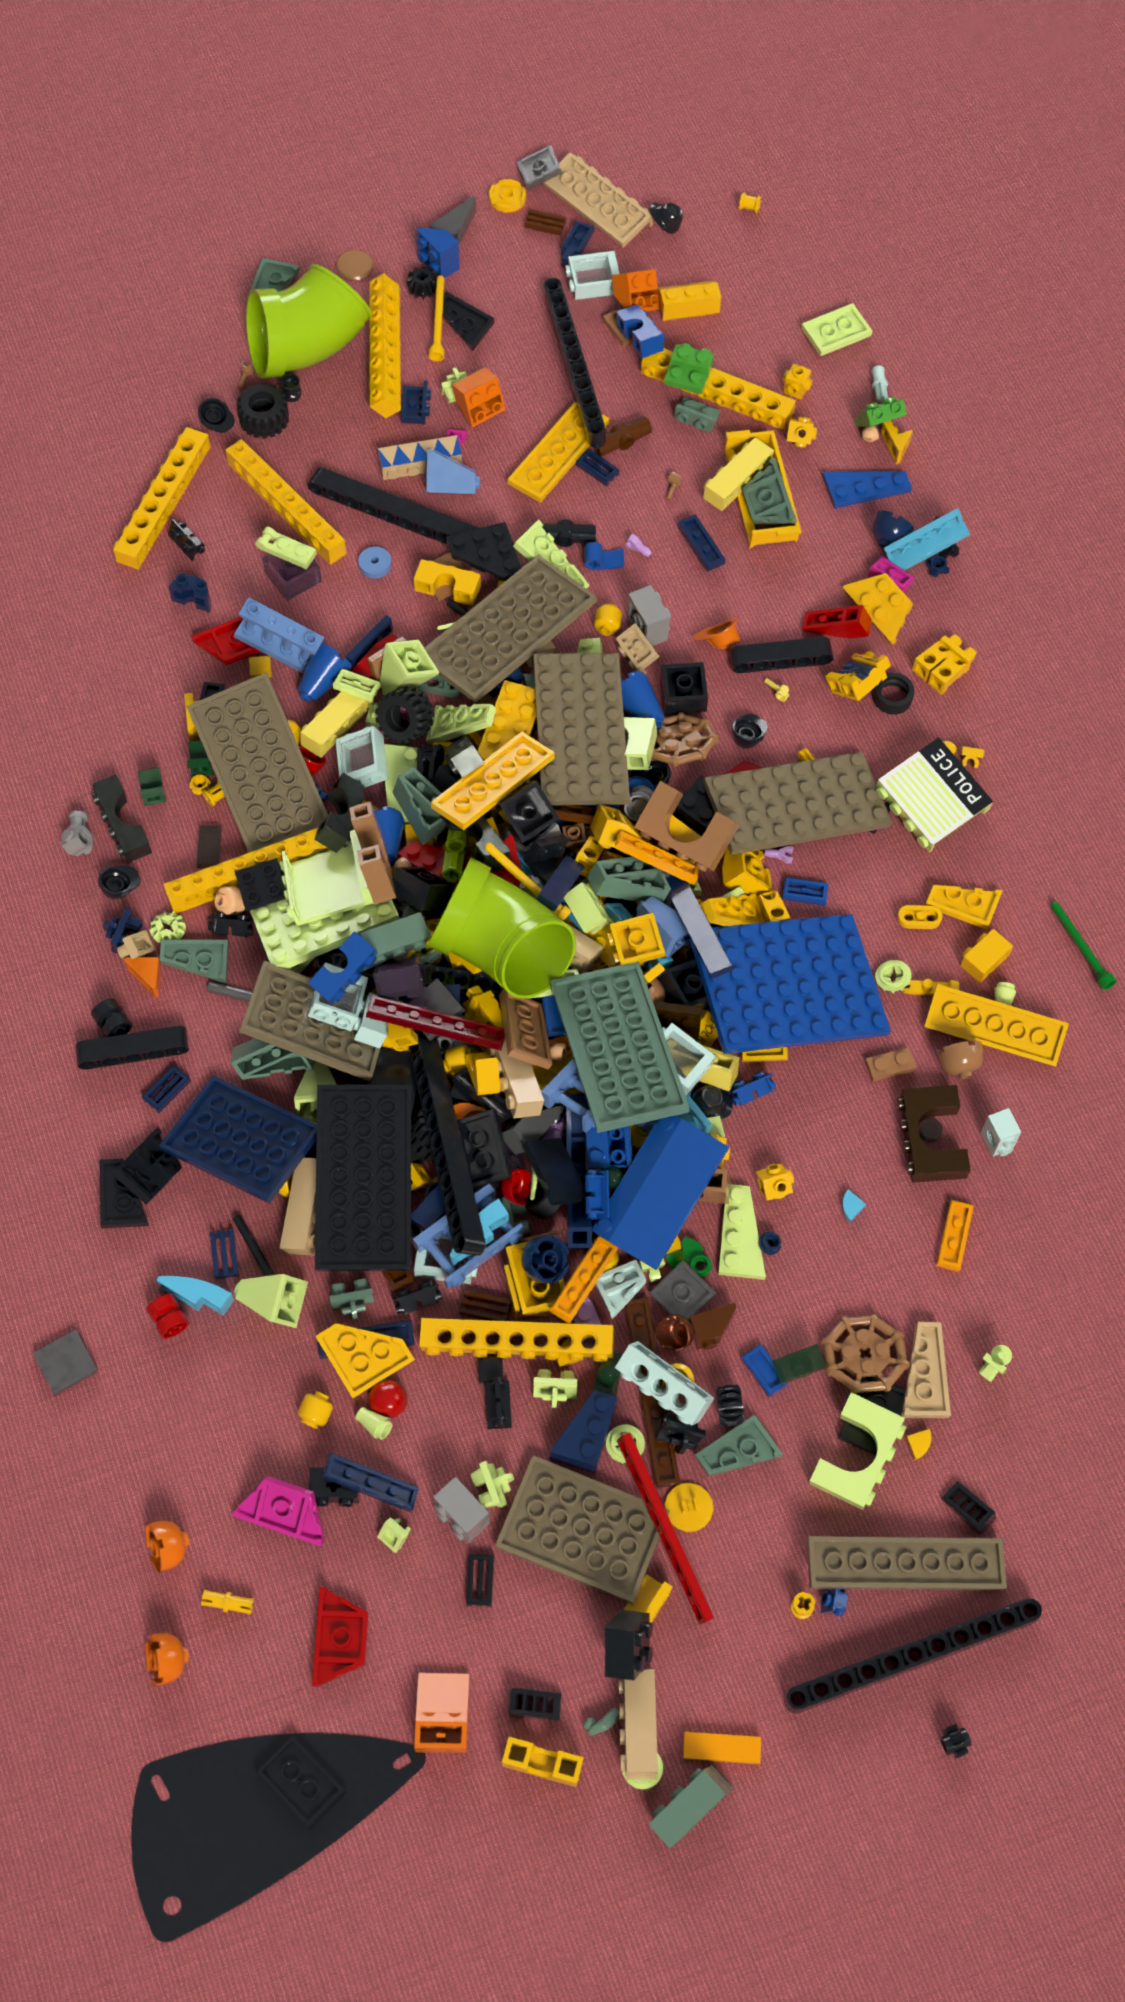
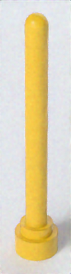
(436, 351)
(562, 911)

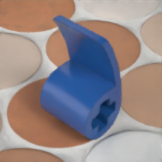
(598, 559)

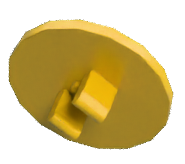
(689, 1507)

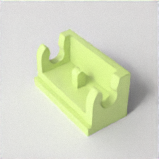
(587, 908)

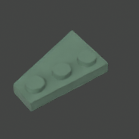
(274, 275)
(198, 957)
(738, 1448)

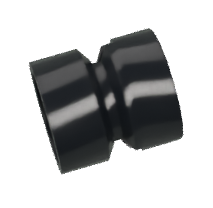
(110, 1018)

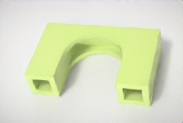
(640, 739)
(858, 1486)

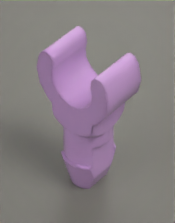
(635, 544)
(780, 854)

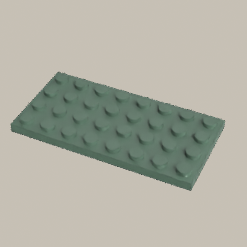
(619, 1047)

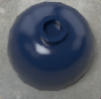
(889, 529)
(545, 1259)

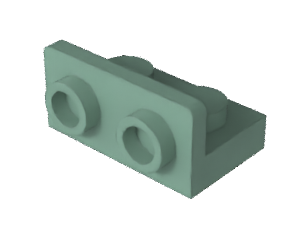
(696, 414)

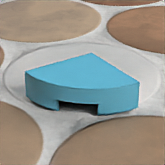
(852, 1205)

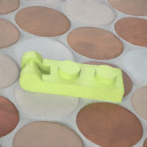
(286, 548)

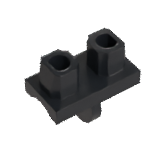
(679, 1434)

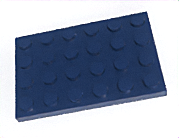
(241, 1139)

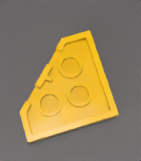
(363, 1356)

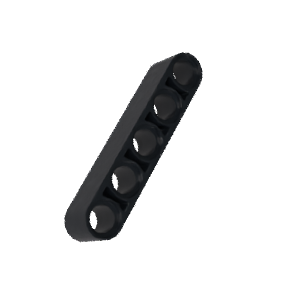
(781, 655)
(131, 1047)

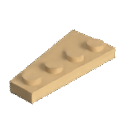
(927, 1377)

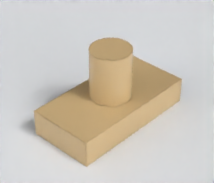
(136, 945)

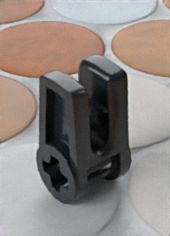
(429, 760)

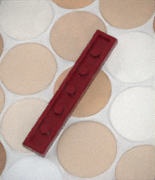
(436, 1023)

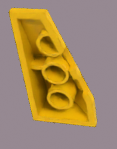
(747, 872)

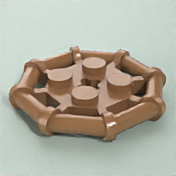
(684, 750)
(871, 1342)

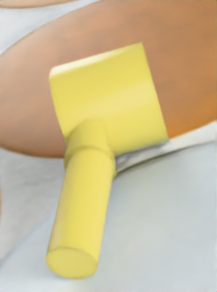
(782, 691)

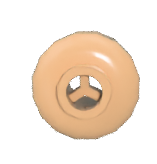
(229, 900)

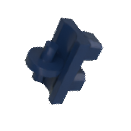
(126, 924)

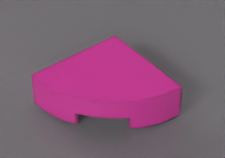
(462, 434)

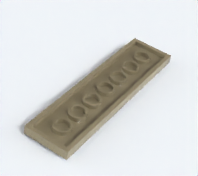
(906, 1563)

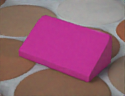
(898, 575)

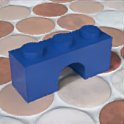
(646, 336)
(333, 985)

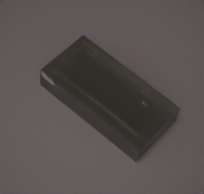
(209, 846)

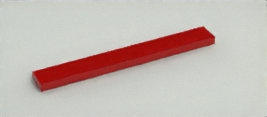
(665, 1529)

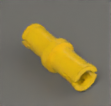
(227, 1602)

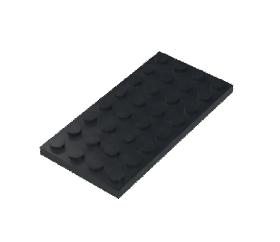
(363, 1178)

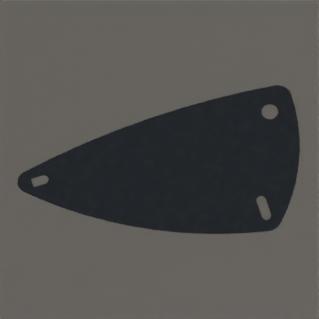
(231, 1835)

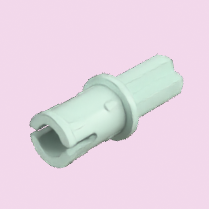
(879, 384)

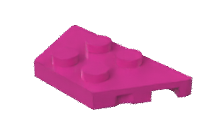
(283, 1509)

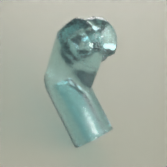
(429, 957)

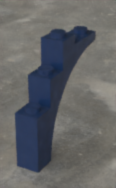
(578, 1225)

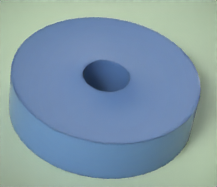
(374, 554)

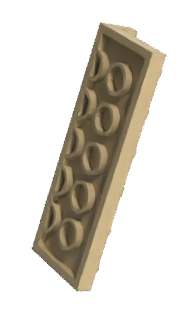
(599, 200)

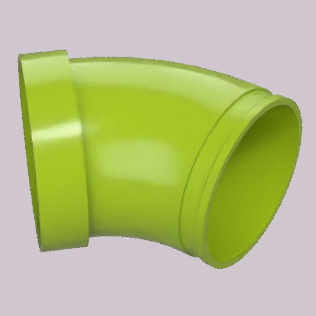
(302, 322)
(504, 933)

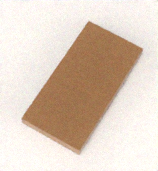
(525, 1030)

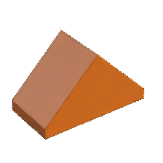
(146, 971)

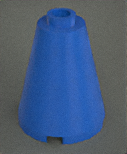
(321, 673)
(640, 699)
(392, 827)

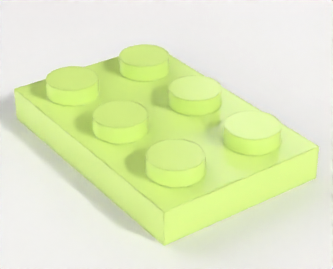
(836, 329)

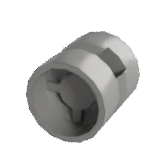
(636, 804)

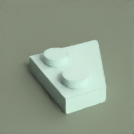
(620, 1286)

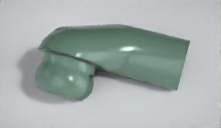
(603, 1724)

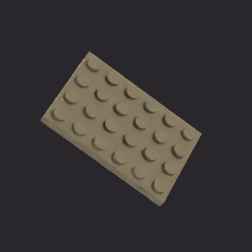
(280, 1017)
(580, 1529)

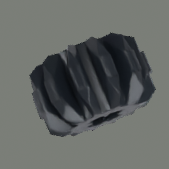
(422, 282)
(730, 1405)

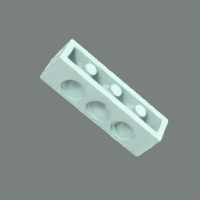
(696, 1398)

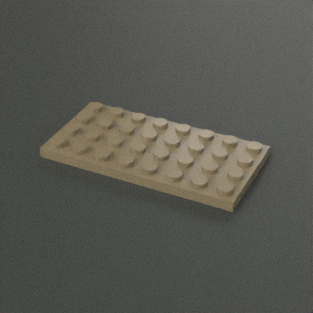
(508, 627)
(584, 725)
(258, 763)
(798, 802)

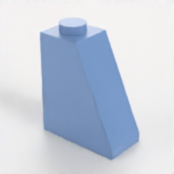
(449, 475)
(668, 922)

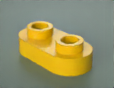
(919, 917)

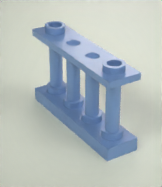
(277, 635)
(556, 1090)
(428, 1239)

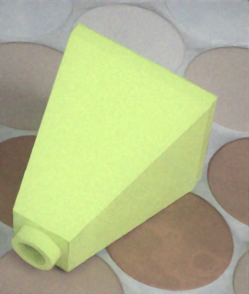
(405, 665)
(306, 1094)
(274, 1297)

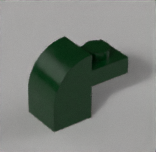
(199, 760)
(151, 786)

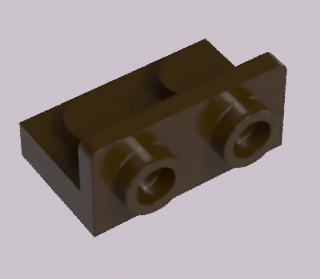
(683, 1016)

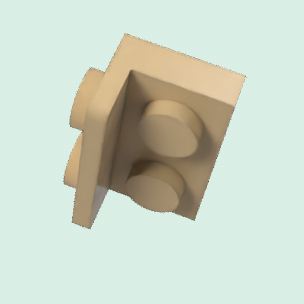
(637, 647)

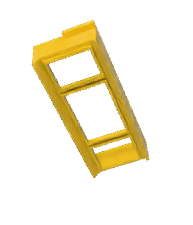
(734, 443)

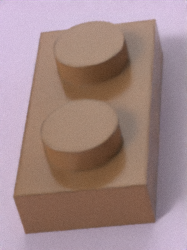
(890, 1064)

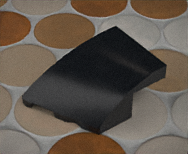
(147, 1168)

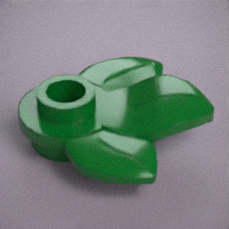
(691, 1254)

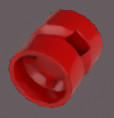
(167, 1315)

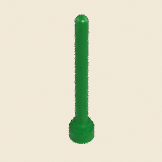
(1105, 979)

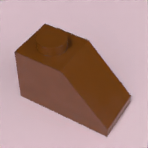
(711, 1326)

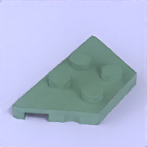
(768, 497)

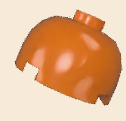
(166, 1544)
(165, 1658)

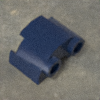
(190, 589)

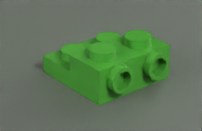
(689, 368)
(880, 413)

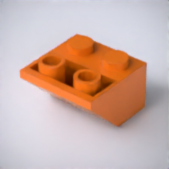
(637, 288)
(479, 396)

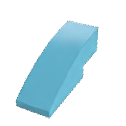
(491, 1218)
(197, 1292)

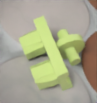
(446, 387)
(996, 1362)
(555, 1388)
(495, 1483)

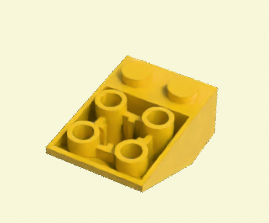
(608, 823)

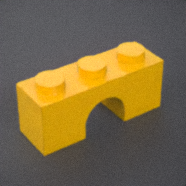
(433, 575)
(547, 1764)

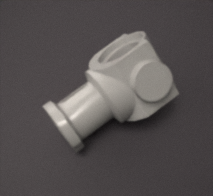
(77, 837)

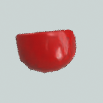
(312, 761)
(517, 1187)
(387, 1398)

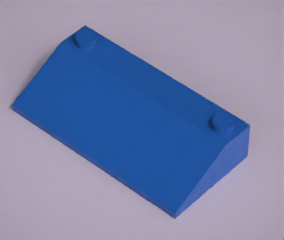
(660, 1189)

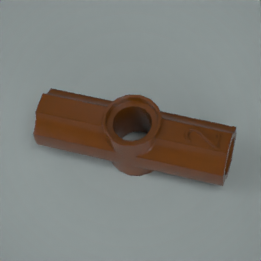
(624, 436)

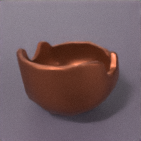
(674, 1332)

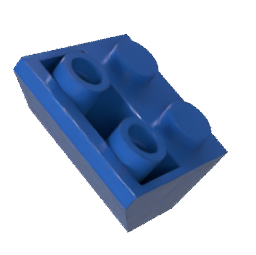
(438, 250)
(609, 1148)

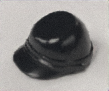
(667, 215)
(215, 415)
(748, 730)
(657, 772)
(118, 881)
(713, 1101)

